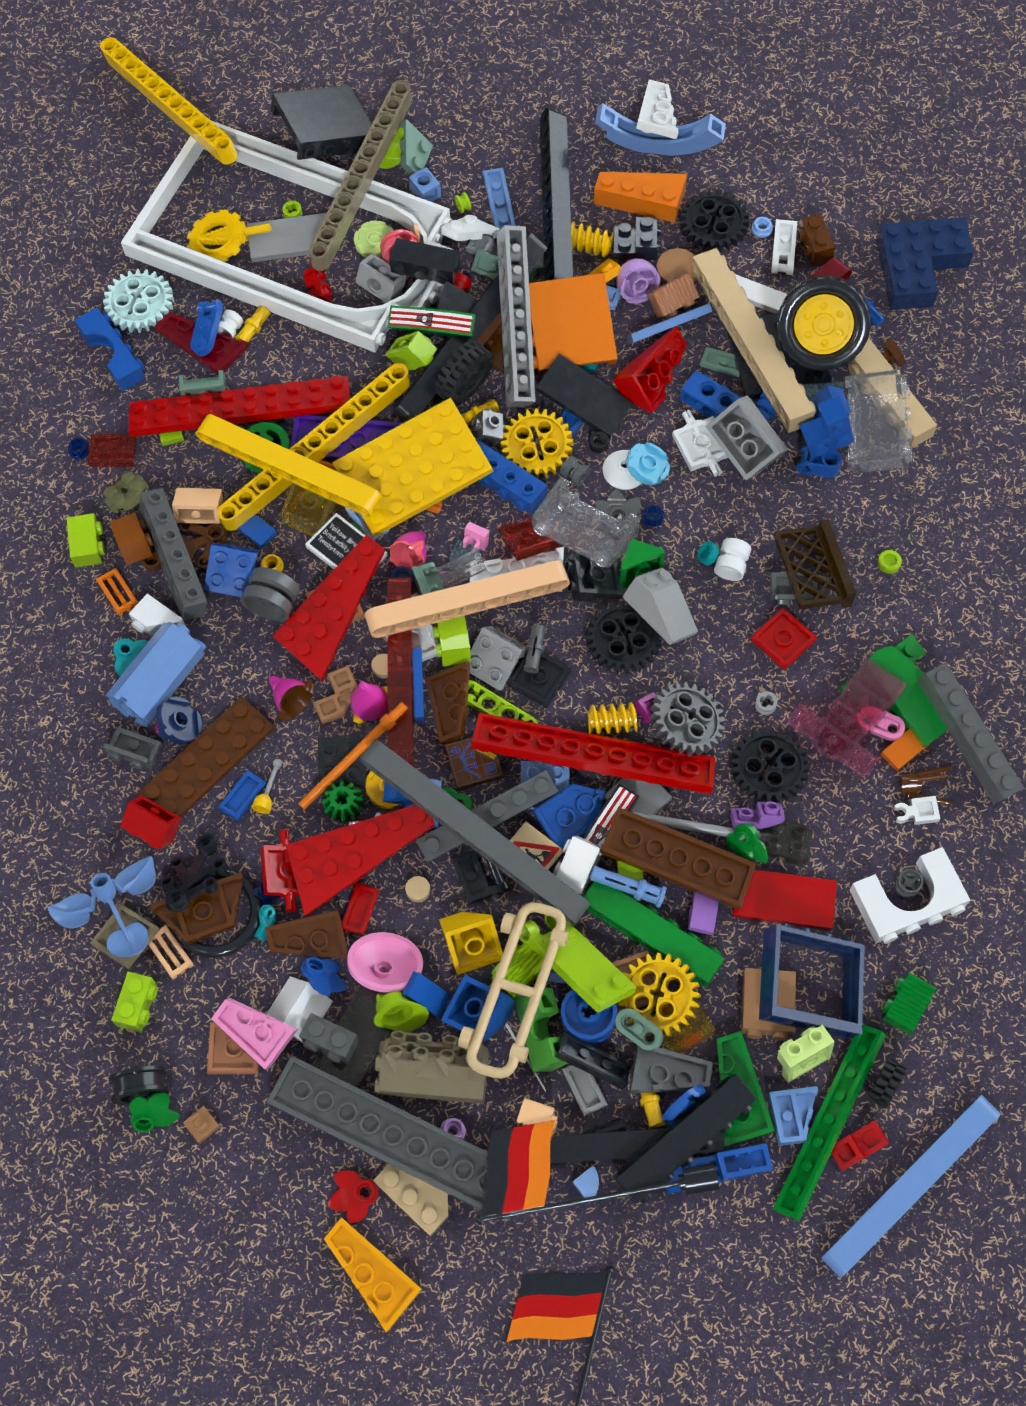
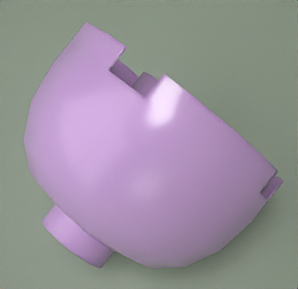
(637, 280)

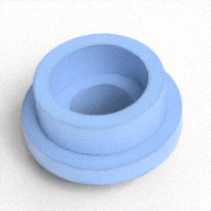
(762, 222)

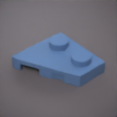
(791, 1113)

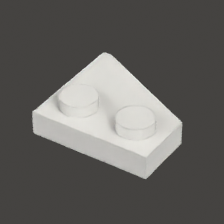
(468, 228)

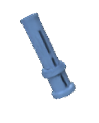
(640, 892)

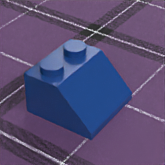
(468, 1004)

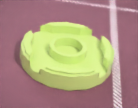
(376, 231)

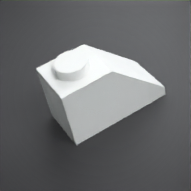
(151, 614)

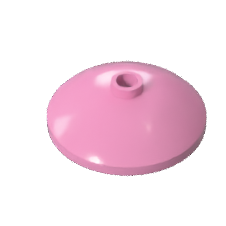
(384, 961)

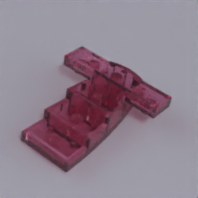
(851, 717)

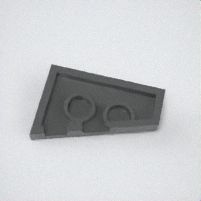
(667, 1071)

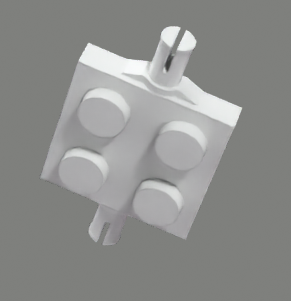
(698, 445)

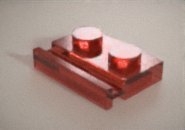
(112, 450)

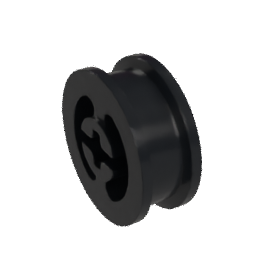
(137, 1082)

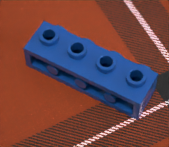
(512, 482)

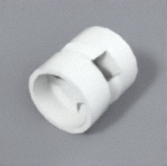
(732, 559)

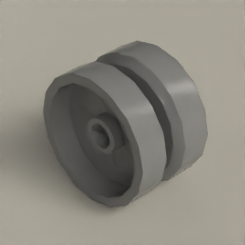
(270, 594)

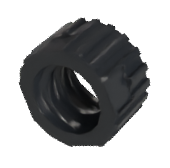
(598, 436)

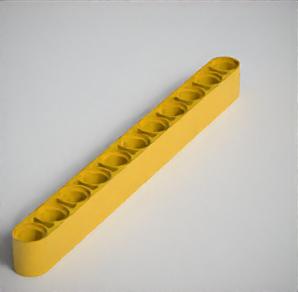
(169, 101)
(318, 436)

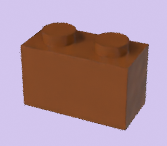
(131, 538)

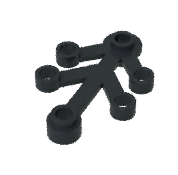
(179, 899)

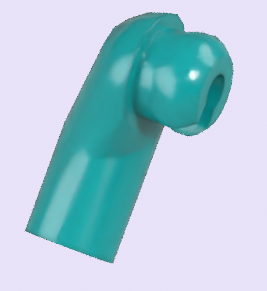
(266, 918)

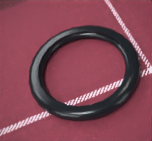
(247, 934)

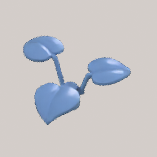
(76, 909)

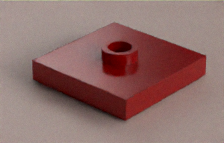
(783, 638)

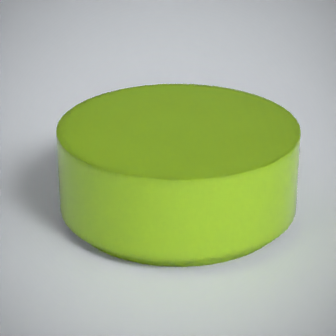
(889, 561)

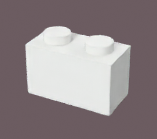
(578, 863)

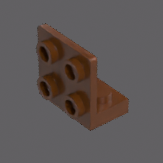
(492, 341)

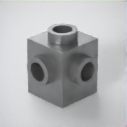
(488, 427)

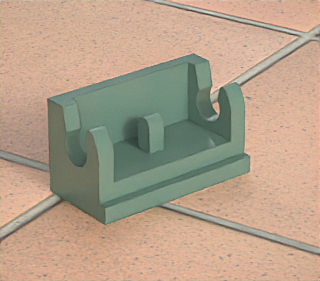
(202, 385)
(427, 578)

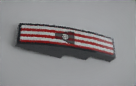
(622, 798)

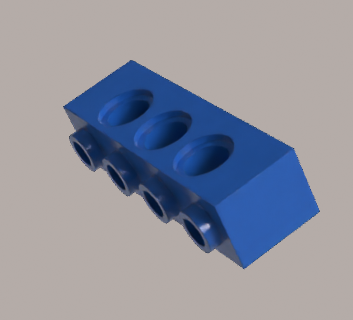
(699, 384)

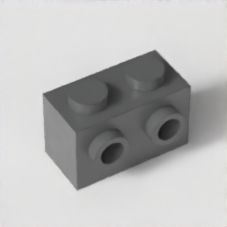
(329, 1038)

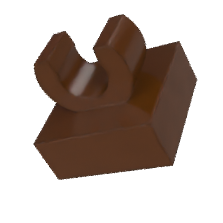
(893, 353)

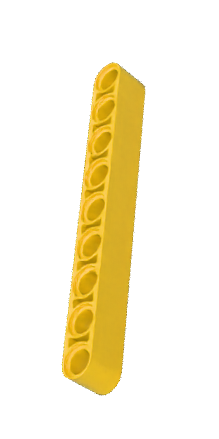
(289, 465)

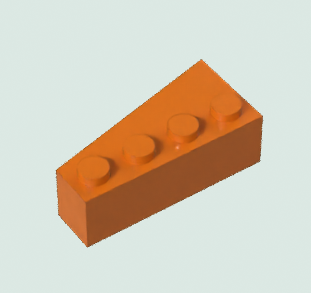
(642, 193)

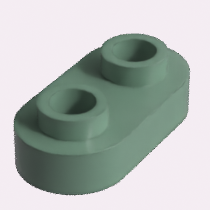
(639, 1030)

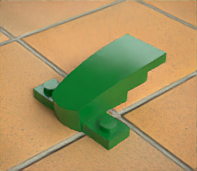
(913, 703)

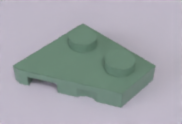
(414, 148)

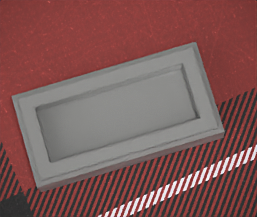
(584, 1090)

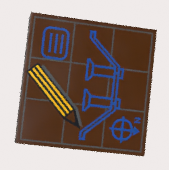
(472, 766)

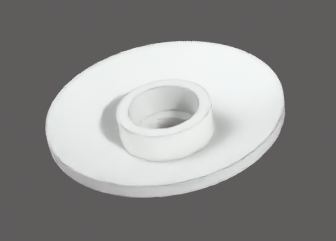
(616, 474)

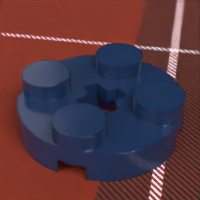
(168, 725)

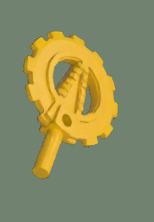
(230, 236)

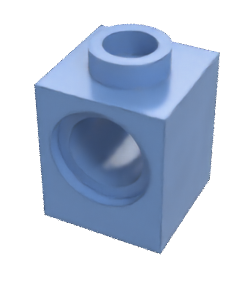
(425, 185)

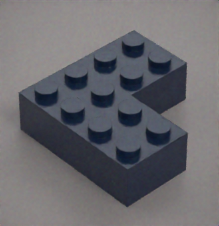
(913, 252)

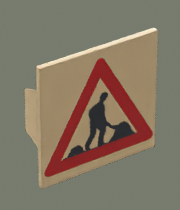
(537, 845)

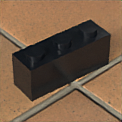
(424, 261)

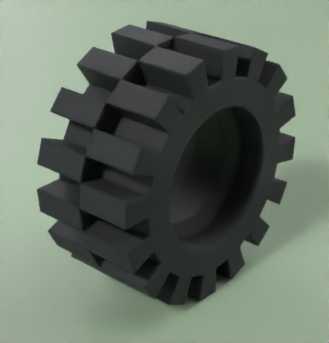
(887, 1083)

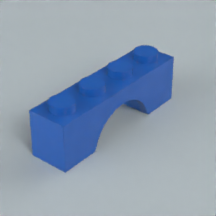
(123, 366)

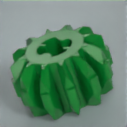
(347, 793)

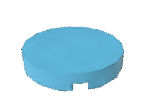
(647, 463)

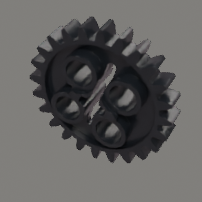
(728, 226)
(603, 643)
(788, 777)

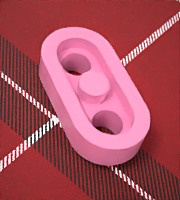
(889, 720)

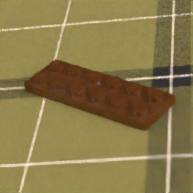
(208, 758)
(678, 858)

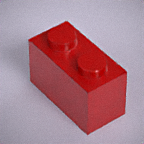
(150, 822)

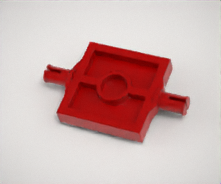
(278, 872)

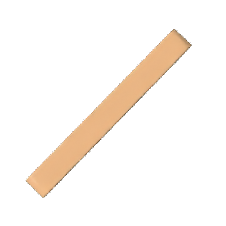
(466, 599)

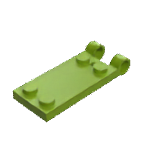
(581, 966)

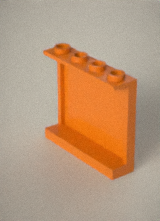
(572, 321)

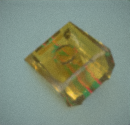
(306, 510)

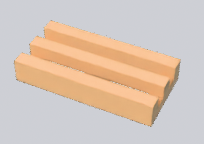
(180, 968)

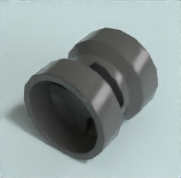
(575, 471)
(911, 879)

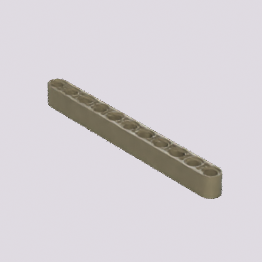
(360, 176)

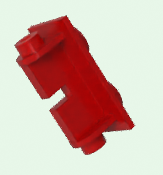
(316, 279)

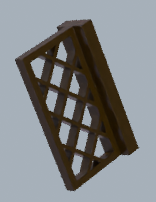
(834, 566)

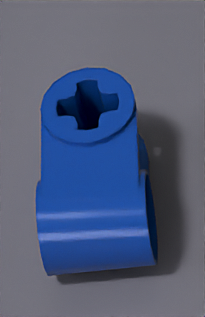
(818, 465)

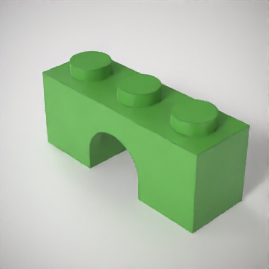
(540, 1043)

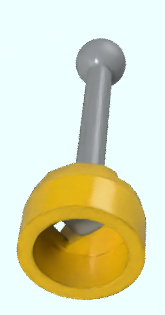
(262, 802)

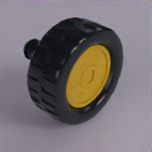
(823, 323)

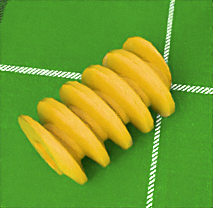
(591, 240)
(612, 718)

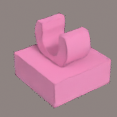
(476, 536)

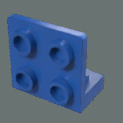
(229, 568)

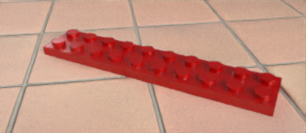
(239, 405)
(593, 753)

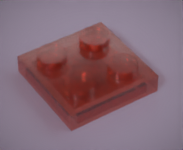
(523, 540)

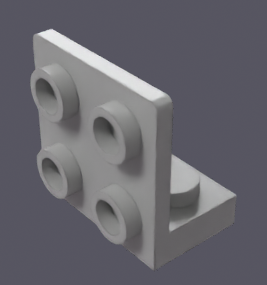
(495, 656)

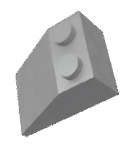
(662, 605)

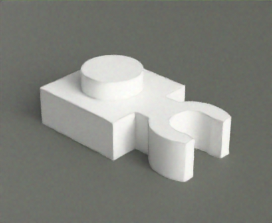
(922, 810)

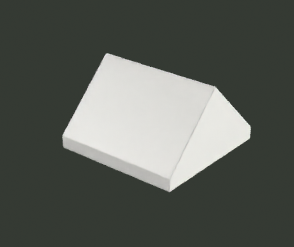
(296, 1003)

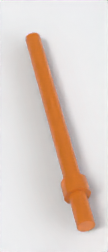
(386, 722)

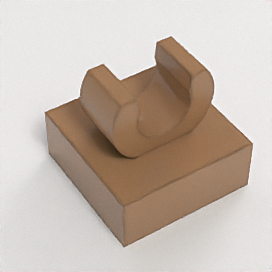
(201, 1124)

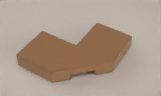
(336, 705)

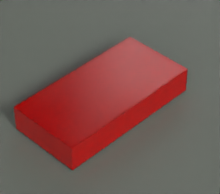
(360, 909)

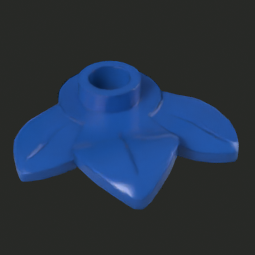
(323, 975)

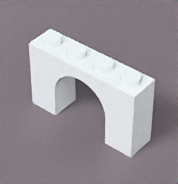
(888, 921)

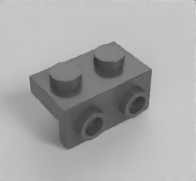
(782, 591)
(133, 748)

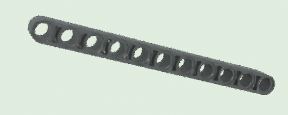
(474, 831)

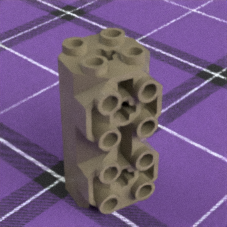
(422, 1069)

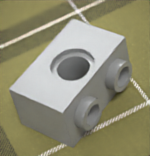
(378, 279)

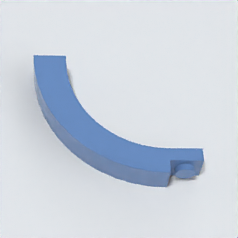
(690, 139)

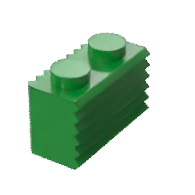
(909, 1003)

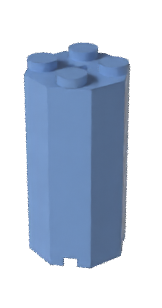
(156, 672)

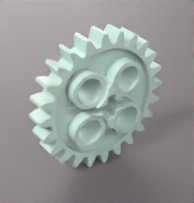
(137, 295)

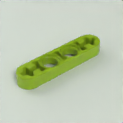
(500, 704)

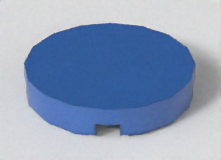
(683, 1104)

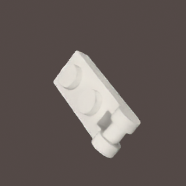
(784, 246)

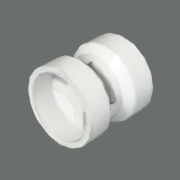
(230, 323)

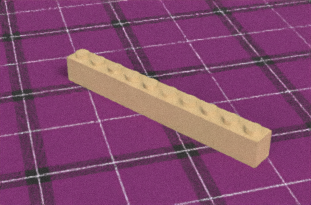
(753, 340)

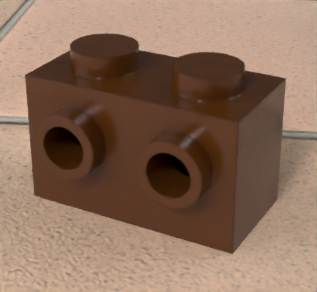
(816, 240)

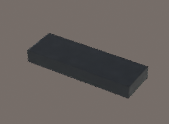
(593, 1060)

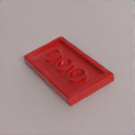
(789, 900)

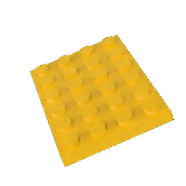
(416, 465)

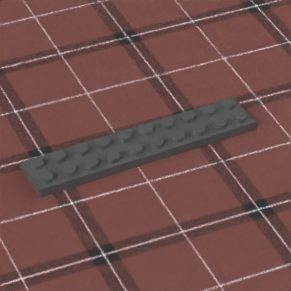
(382, 1131)

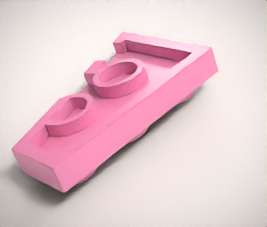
(254, 1031)

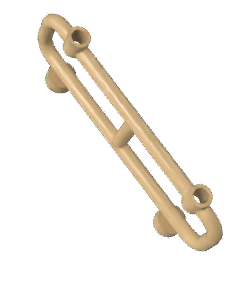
(472, 1038)

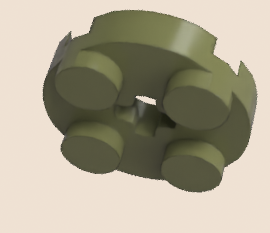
(125, 493)

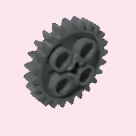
(687, 719)

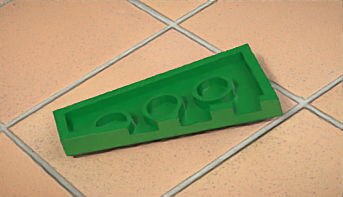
(735, 1059)

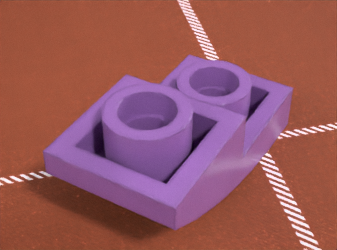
(764, 816)
(702, 914)

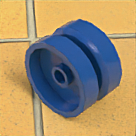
(590, 1030)

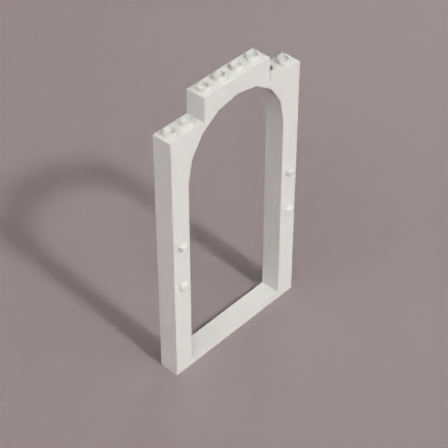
(359, 326)

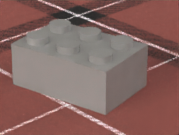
(746, 437)

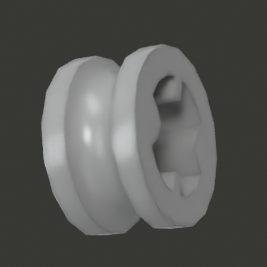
(762, 697)

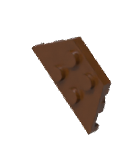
(206, 913)

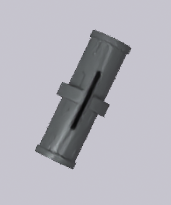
(537, 635)

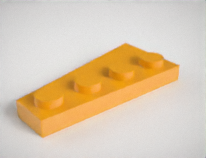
(373, 1274)

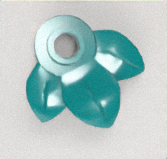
(123, 660)

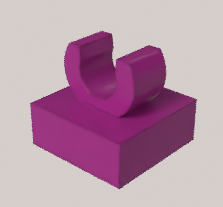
(643, 707)

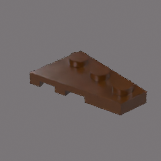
(449, 701)
(311, 935)

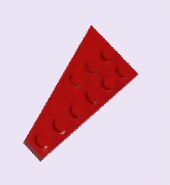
(326, 615)
(345, 855)

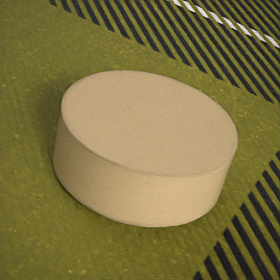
(380, 665)
(417, 889)

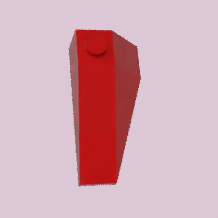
(648, 374)

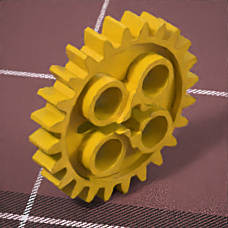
(557, 438)
(681, 1000)

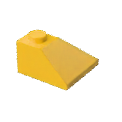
(471, 940)

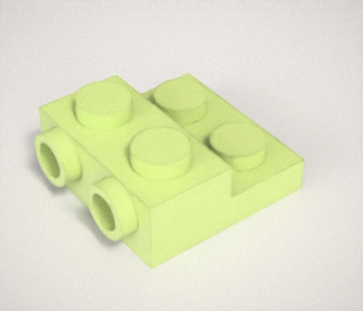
(805, 1053)

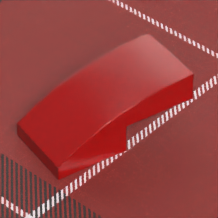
(859, 1145)

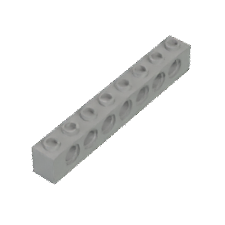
(515, 316)

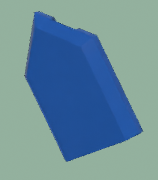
(569, 812)

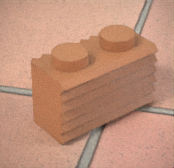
(673, 295)

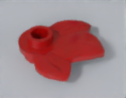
(349, 1196)

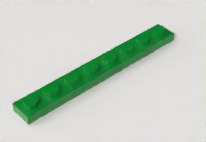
(829, 1123)

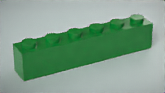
(658, 935)

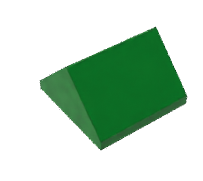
(640, 560)

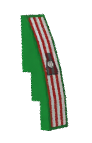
(431, 321)

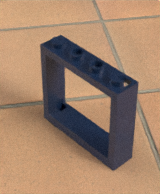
(853, 981)

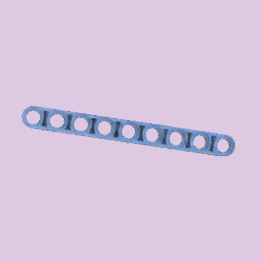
(910, 1186)

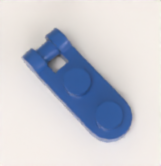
(206, 327)

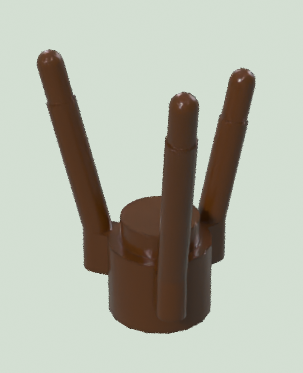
(912, 782)

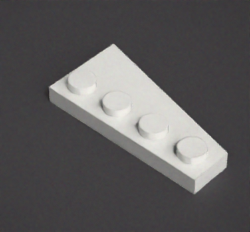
(657, 112)
(498, 566)

